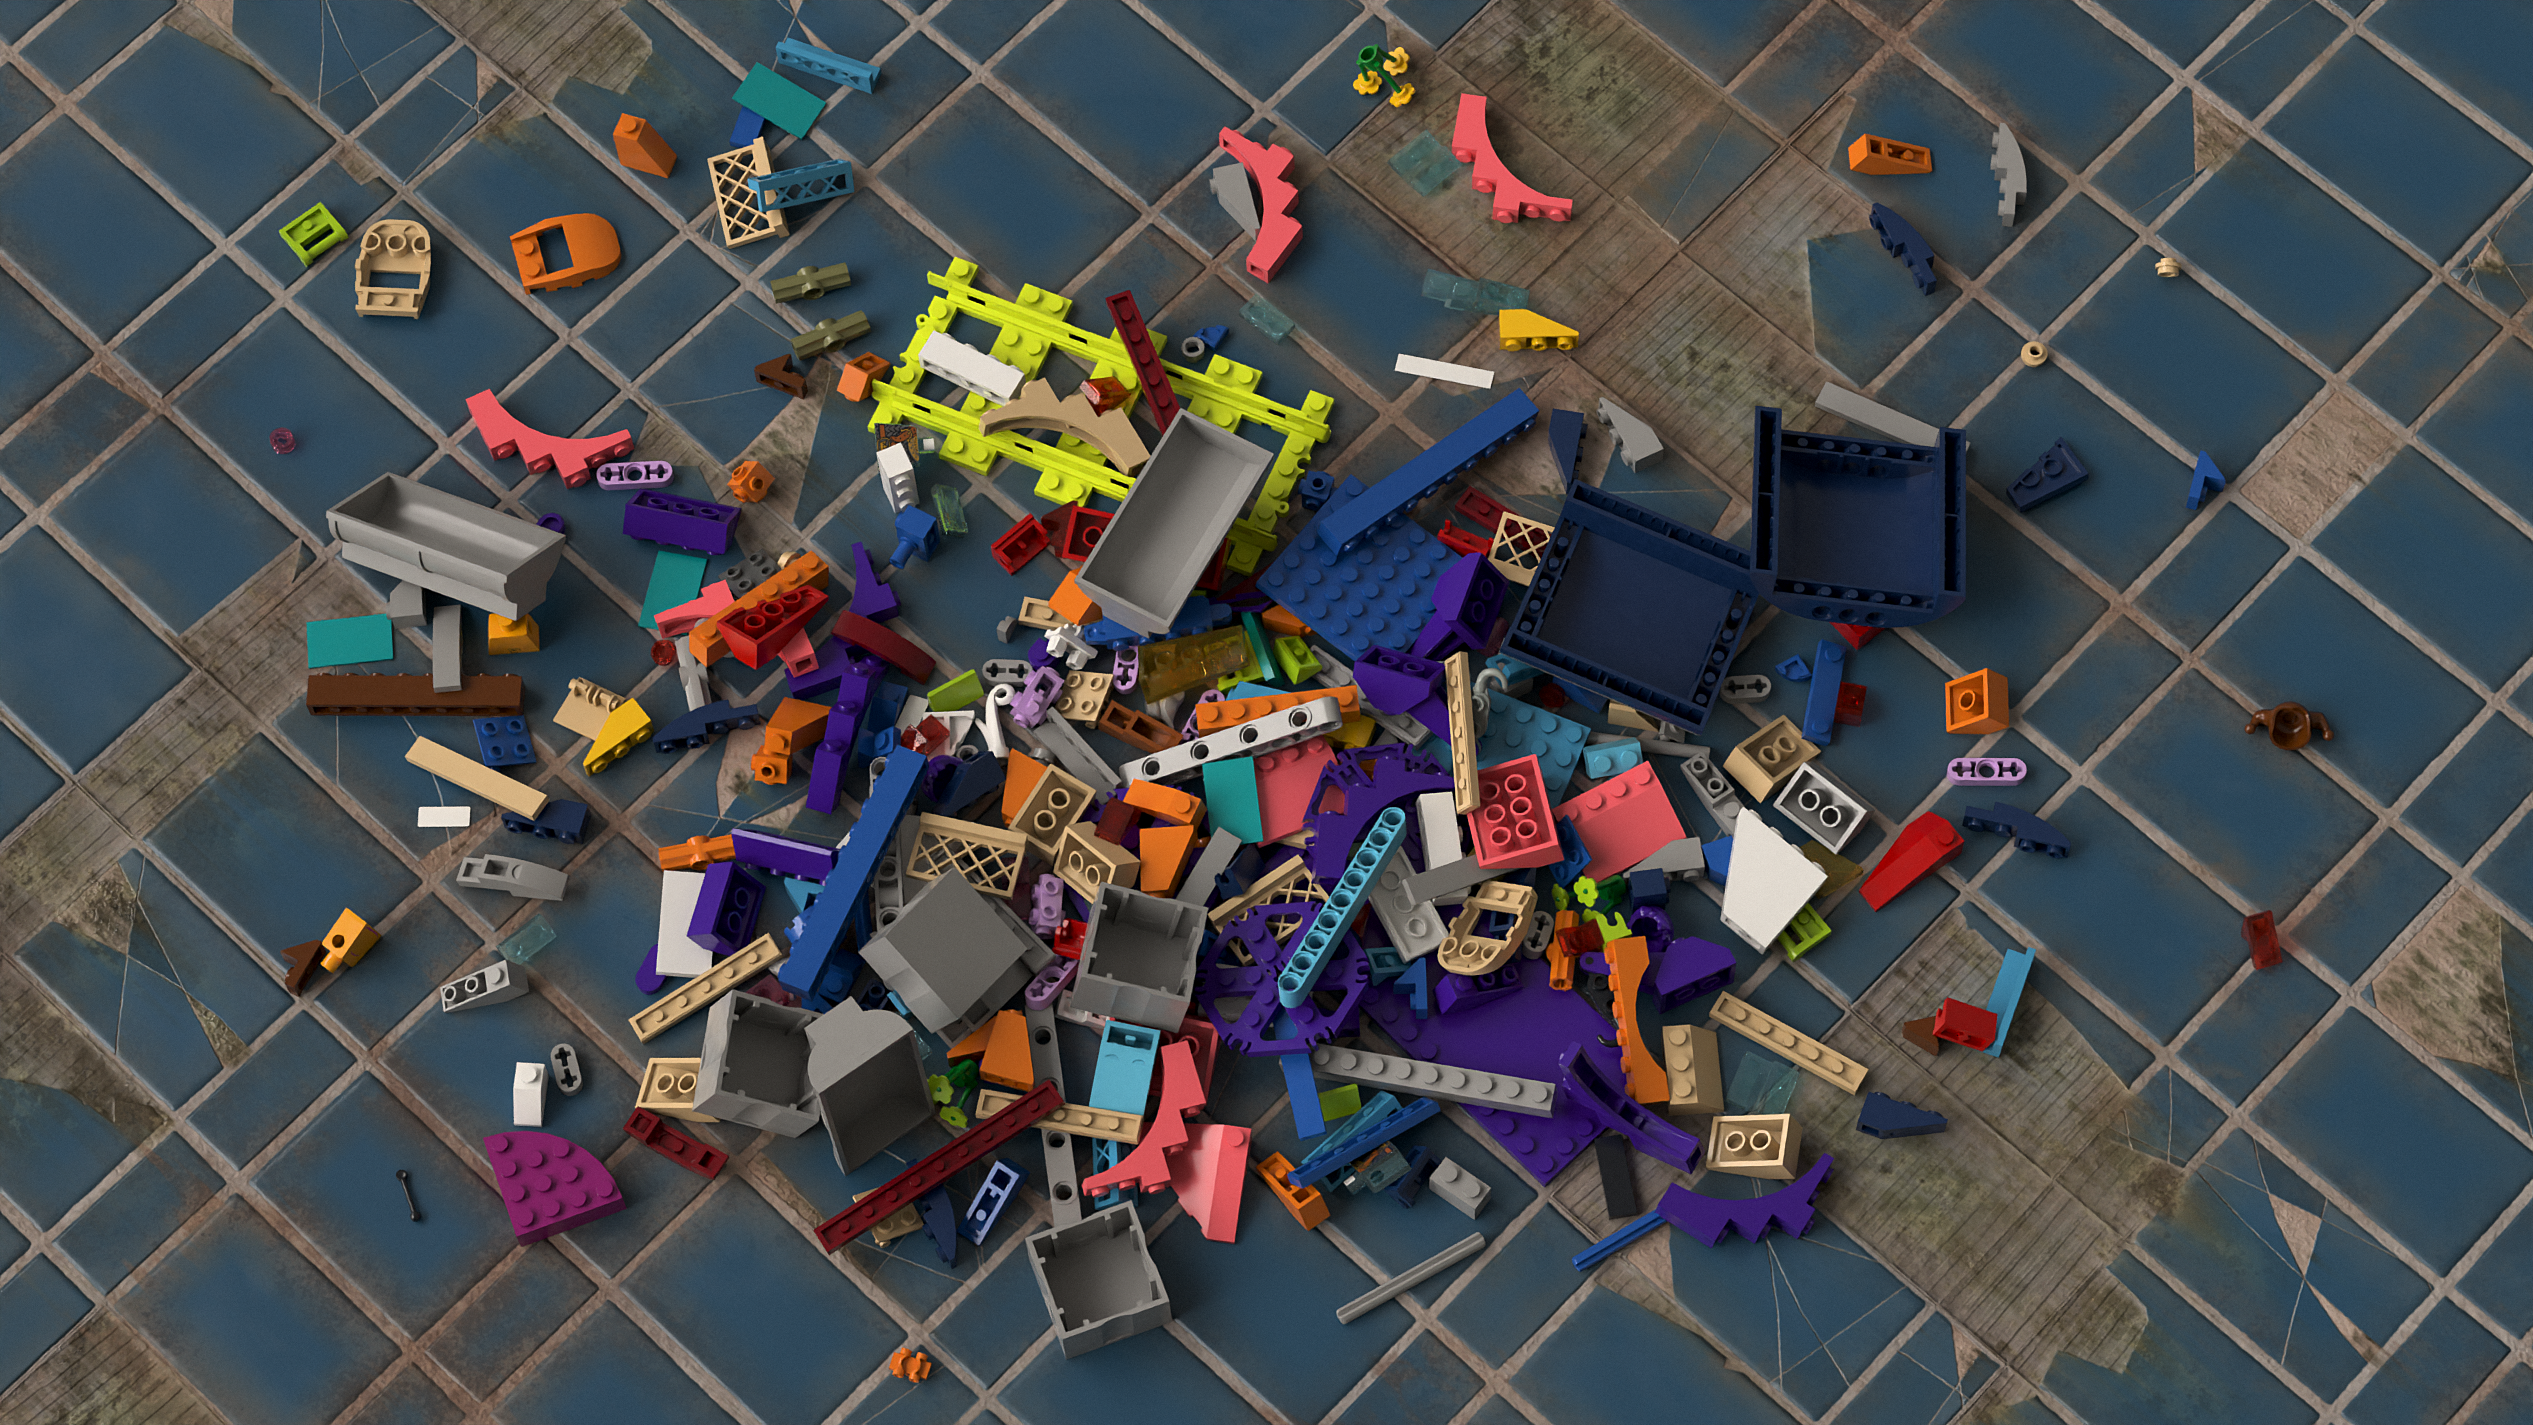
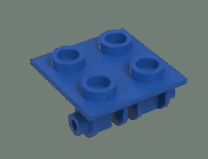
(504, 741)
(1574, 852)

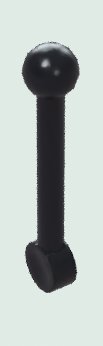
(401, 1176)

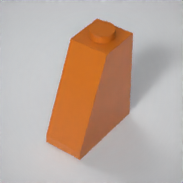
(642, 147)
(795, 726)
(1021, 779)
(1164, 858)
(1008, 1053)

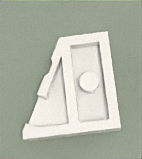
(958, 724)

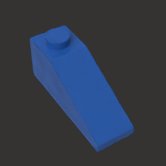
(993, 1200)

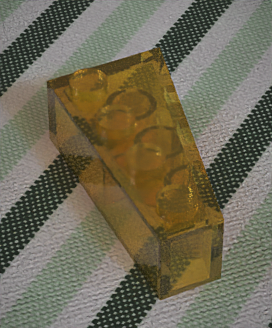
(1190, 661)

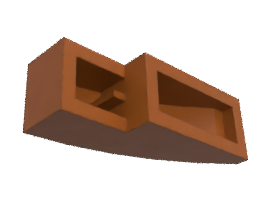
(1138, 729)

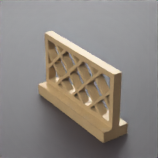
(764, 165)
(1512, 572)
(976, 835)
(1262, 892)

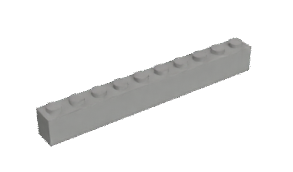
(1433, 1080)

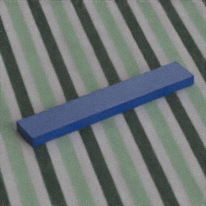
(1300, 1083)
(1363, 1142)

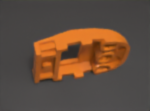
(591, 246)

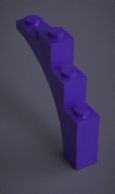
(869, 601)
(843, 724)
(1361, 805)
(1615, 1109)
(1709, 1217)

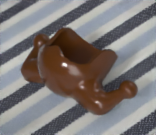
(2290, 725)

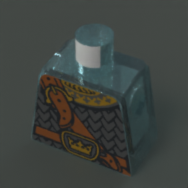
(892, 434)
(1377, 1169)

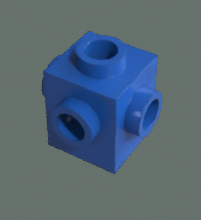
(1316, 489)

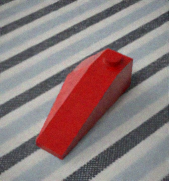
(765, 630)
(1916, 854)

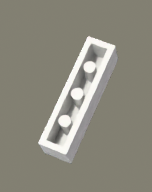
(971, 369)
(1441, 838)

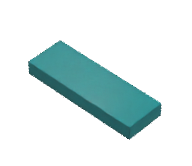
(1262, 648)

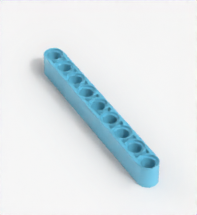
(1339, 917)

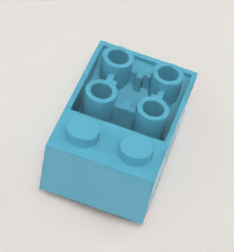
(1125, 1067)

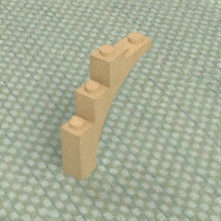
(1074, 415)

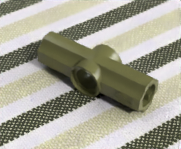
(810, 283)
(830, 335)

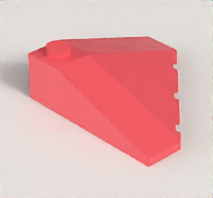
(1211, 1176)

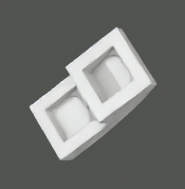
(1065, 1012)

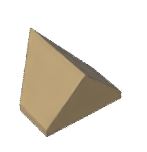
(1626, 716)

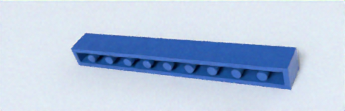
(1427, 472)
(853, 873)

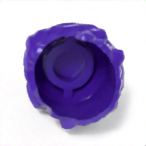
(938, 775)
(1654, 925)

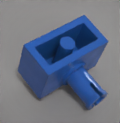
(916, 536)

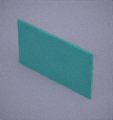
(779, 100)
(673, 583)
(349, 641)
(1233, 798)

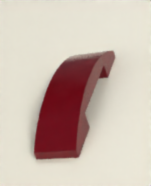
(885, 644)
(675, 1145)

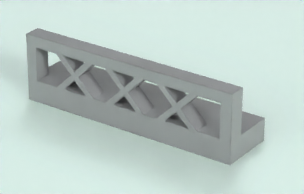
(1077, 756)

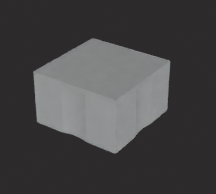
(943, 950)
(1139, 957)
(757, 1065)
(1098, 1280)

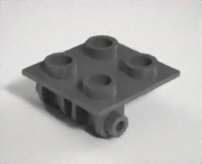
(749, 573)

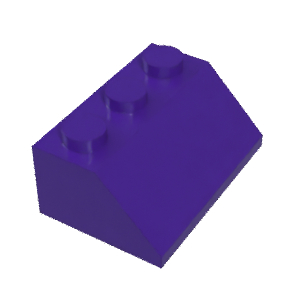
(726, 909)

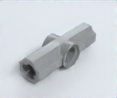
(693, 676)

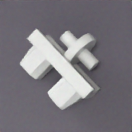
(1072, 641)

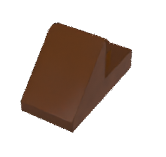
(778, 376)
(305, 961)
(1921, 1034)

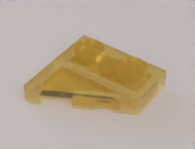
(1836, 867)

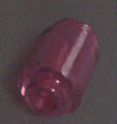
(1496, 638)

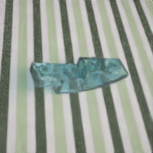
(1473, 296)

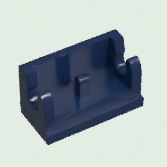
(1241, 872)
(1404, 1188)

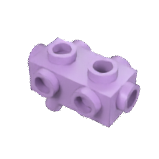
(1031, 705)
(1047, 907)

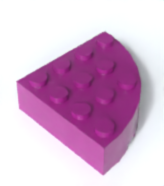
(550, 1184)

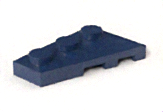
(2048, 477)

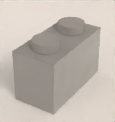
(1460, 1188)

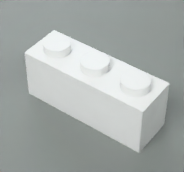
(898, 477)

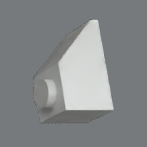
(530, 1094)

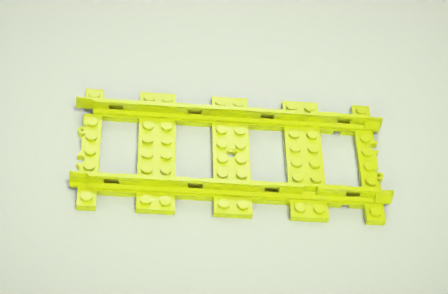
(1074, 466)

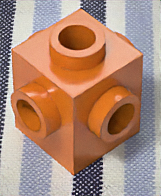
(750, 482)
(771, 766)

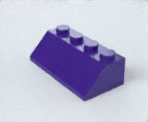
(681, 521)
(784, 854)

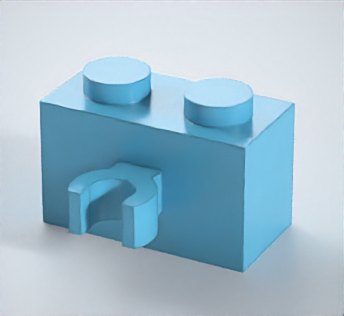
(1612, 758)

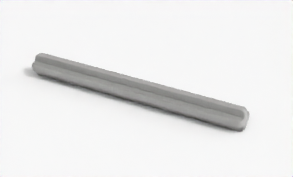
(1410, 1278)

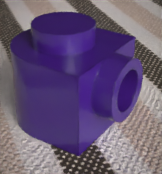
(1039, 657)

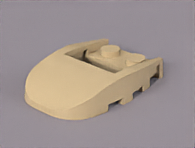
(393, 248)
(1479, 955)

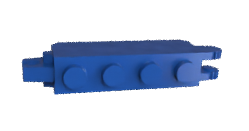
(1193, 619)

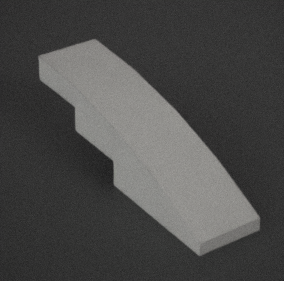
(447, 648)

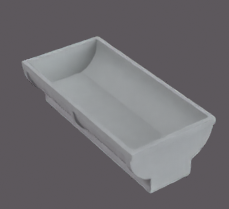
(1171, 524)
(447, 544)
(866, 1080)

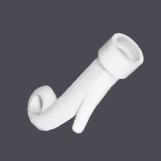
(992, 729)

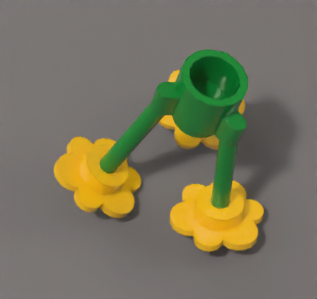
(1372, 59)

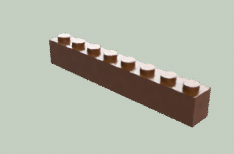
(413, 695)

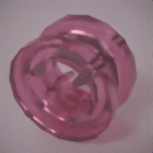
(283, 433)

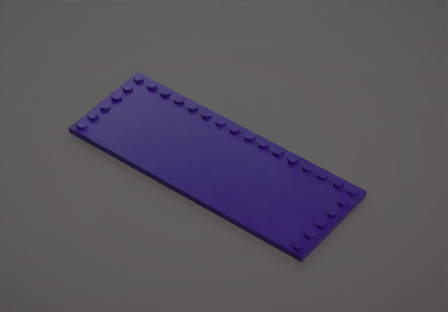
(1506, 1036)

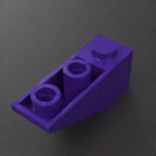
(1464, 992)

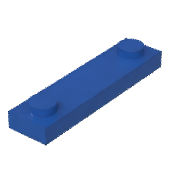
(1823, 692)

